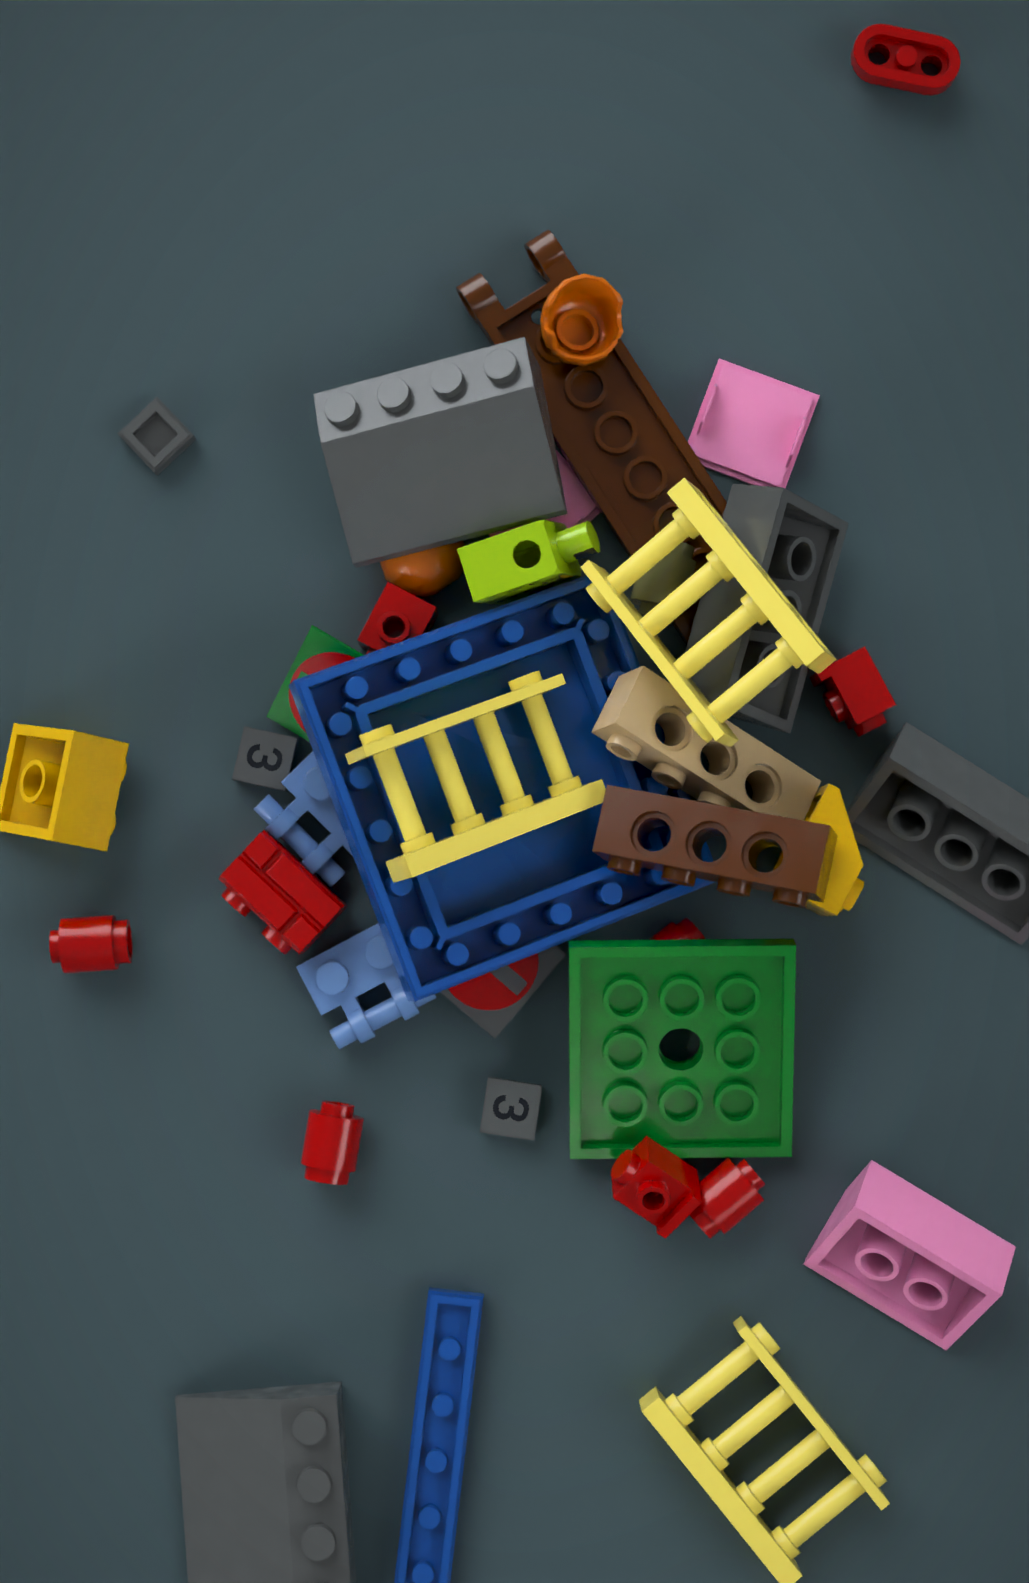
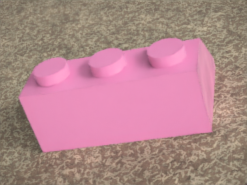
(911, 1256)

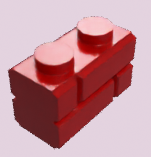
(281, 893)

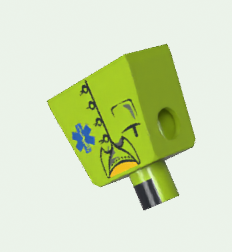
(526, 560)

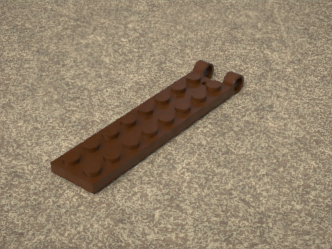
(602, 418)

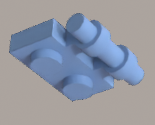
(312, 795)
(349, 971)

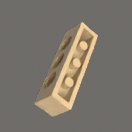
(629, 729)

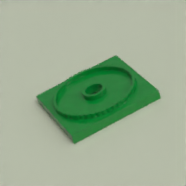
(723, 1099)

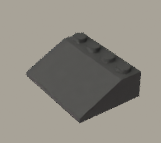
(441, 452)
(266, 1485)

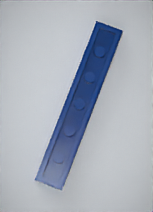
(439, 1436)

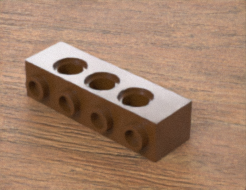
(632, 814)

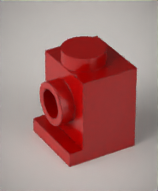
(855, 692)
(656, 1185)

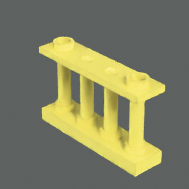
(761, 603)
(470, 830)
(709, 1458)

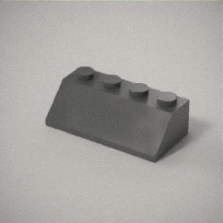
(800, 553)
(949, 828)

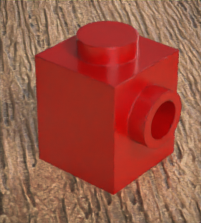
(396, 618)

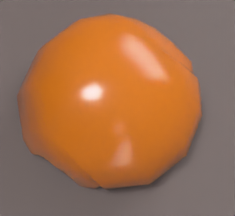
(582, 320)
(425, 571)

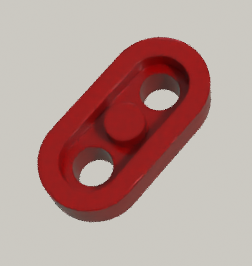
(904, 55)

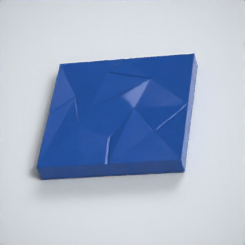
(528, 888)

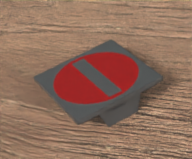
(500, 994)

